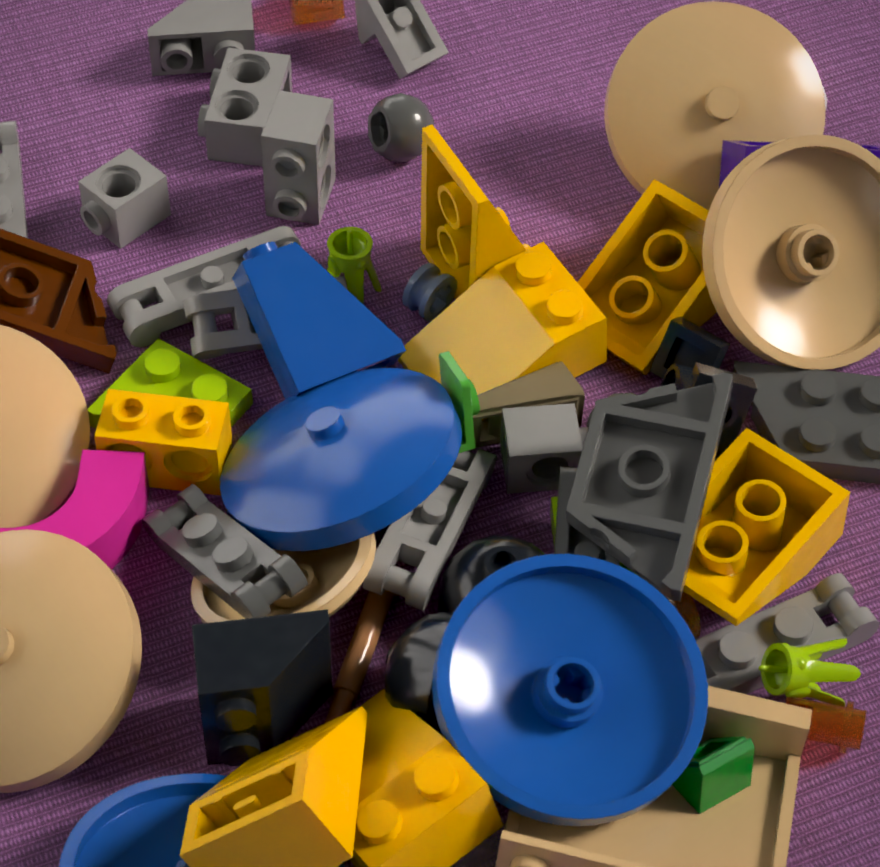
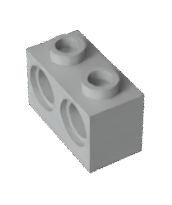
(241, 104)
(298, 157)

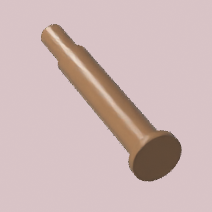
(359, 653)

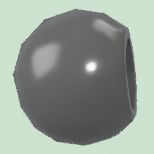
(397, 127)

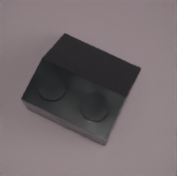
(260, 681)

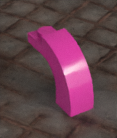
(104, 506)

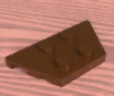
(53, 300)

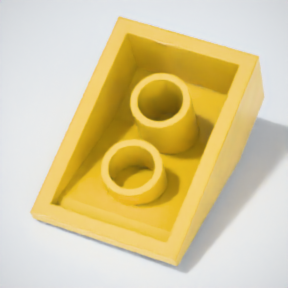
(458, 221)
(650, 274)
(513, 324)
(761, 527)
(416, 795)

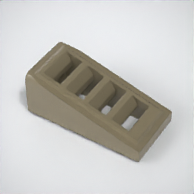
(542, 387)

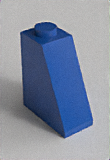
(309, 319)

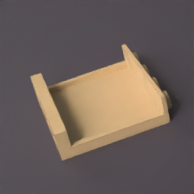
(669, 832)

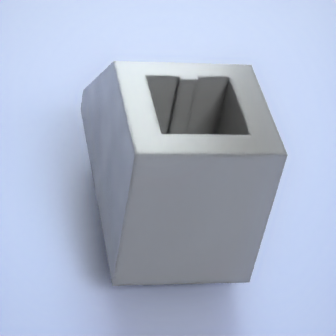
(198, 36)

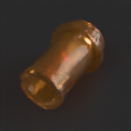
(834, 723)

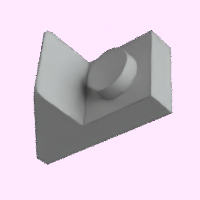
(402, 31)

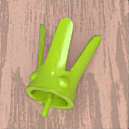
(351, 255)
(796, 669)

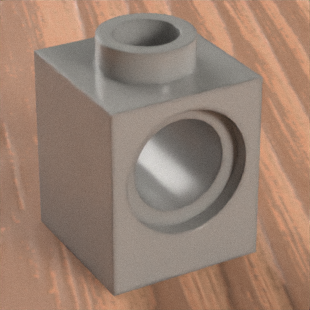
(124, 198)
(537, 444)

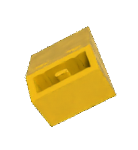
(284, 804)

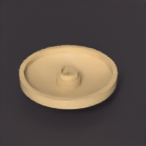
(703, 80)
(798, 252)
(40, 430)
(63, 656)

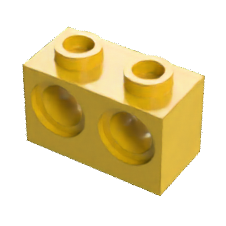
(180, 437)

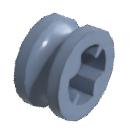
(429, 291)

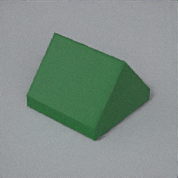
(716, 772)

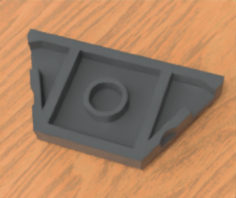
(819, 417)
(649, 477)

